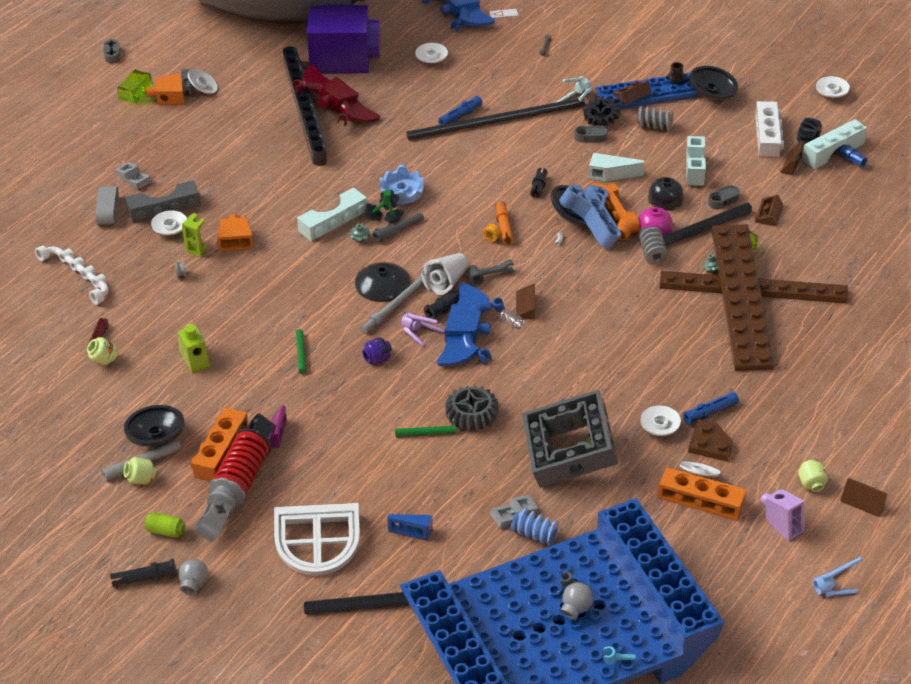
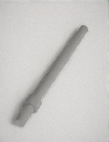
(377, 318)

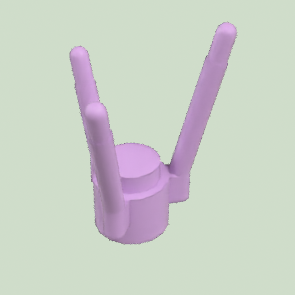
(413, 322)

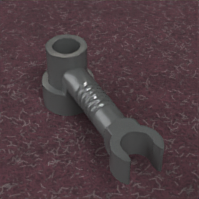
(476, 275)

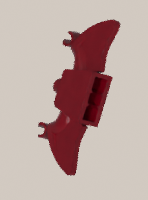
(336, 96)

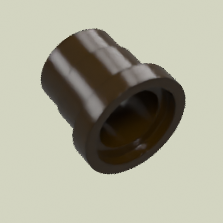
(676, 73)

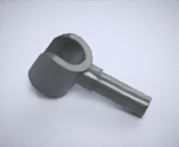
(567, 580)

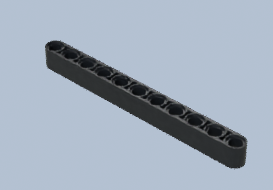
(305, 108)

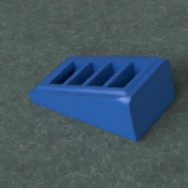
(411, 525)

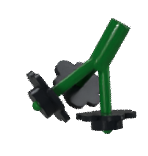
(388, 201)

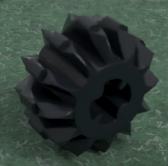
(809, 130)

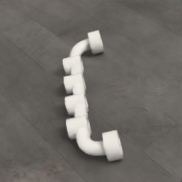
(78, 264)

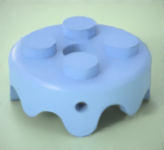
(403, 183)

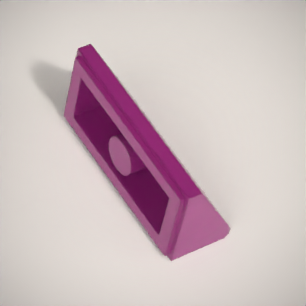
(279, 420)

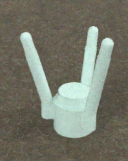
(583, 87)

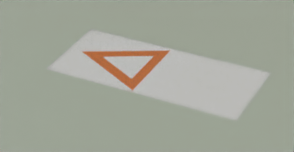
(503, 13)

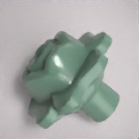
(359, 233)
(711, 264)

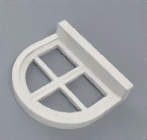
(317, 514)

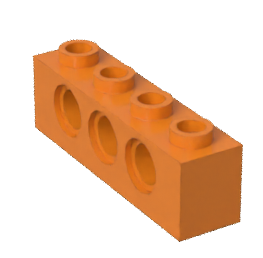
(218, 443)
(702, 493)

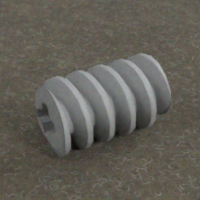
(660, 118)
(652, 245)

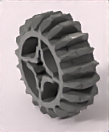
(471, 408)

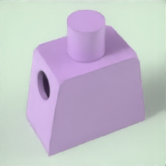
(785, 513)

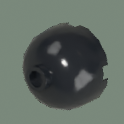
(666, 193)

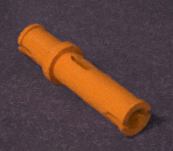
(503, 218)

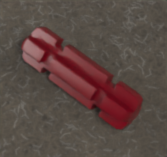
(100, 329)

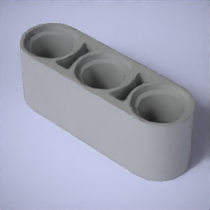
(107, 205)

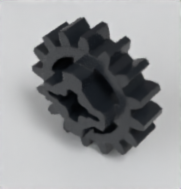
(601, 111)

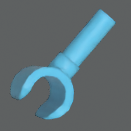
(611, 656)

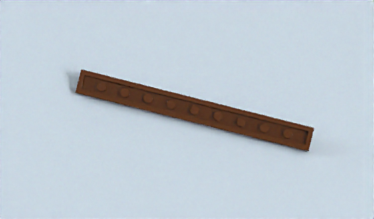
(768, 287)

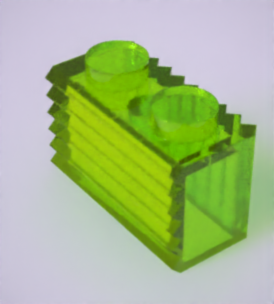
(134, 86)

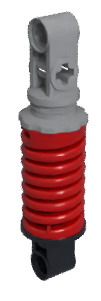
(235, 475)

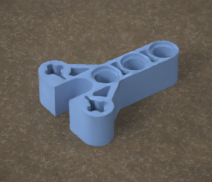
(591, 208)

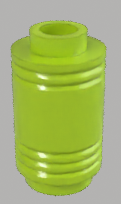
(165, 525)

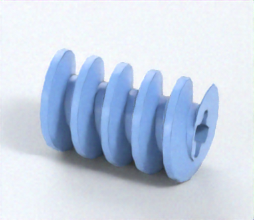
(535, 527)

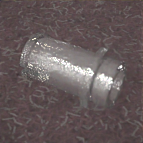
(515, 321)

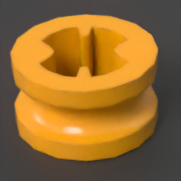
(491, 232)

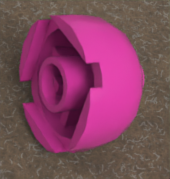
(657, 218)

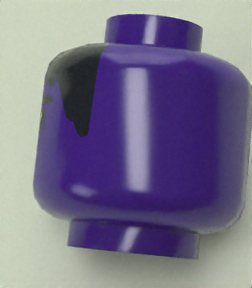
(376, 351)

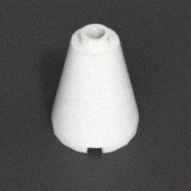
(444, 272)

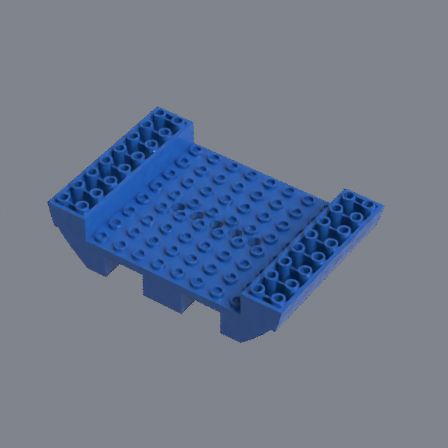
(634, 574)

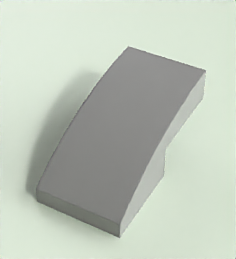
(131, 174)
(504, 514)

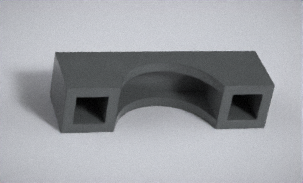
(144, 207)

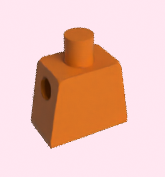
(168, 90)
(234, 234)

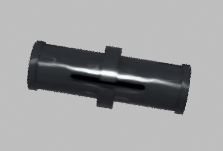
(538, 182)

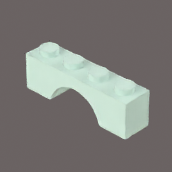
(820, 149)
(316, 224)

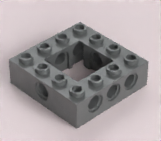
(558, 465)

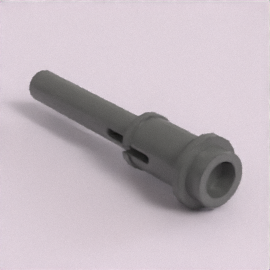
(391, 229)

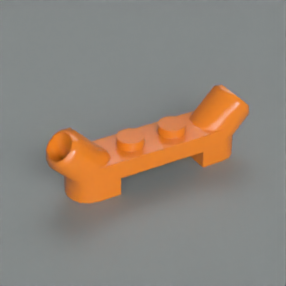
(626, 222)

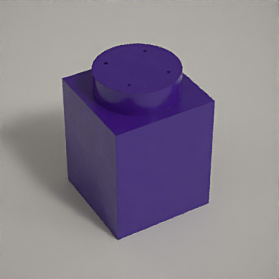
(342, 38)

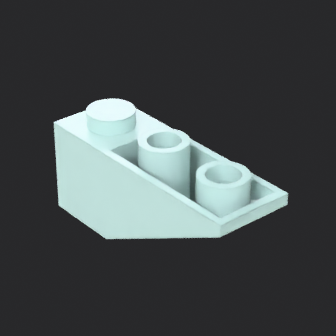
(611, 168)

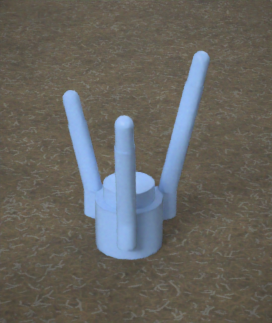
(825, 583)

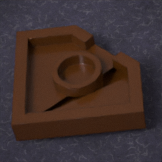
(710, 441)

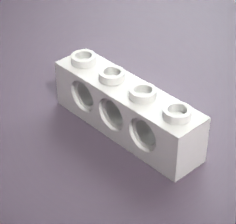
(769, 129)

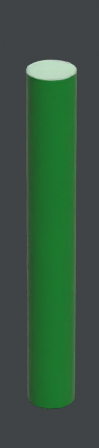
(300, 351)
(425, 431)

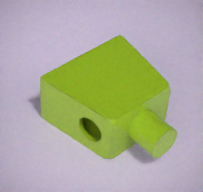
(191, 339)

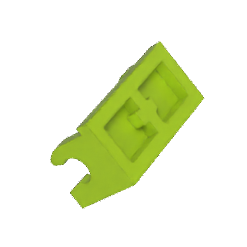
(192, 236)

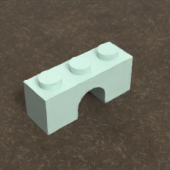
(695, 160)

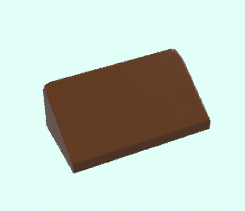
(633, 92)
(793, 159)
(769, 210)
(526, 302)
(864, 497)

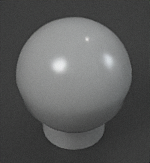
(192, 576)
(576, 600)

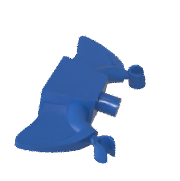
(466, 12)
(465, 325)

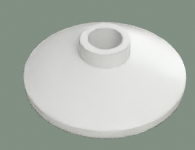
(431, 53)
(202, 81)
(832, 86)
(168, 222)
(660, 420)
(699, 469)

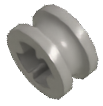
(180, 269)

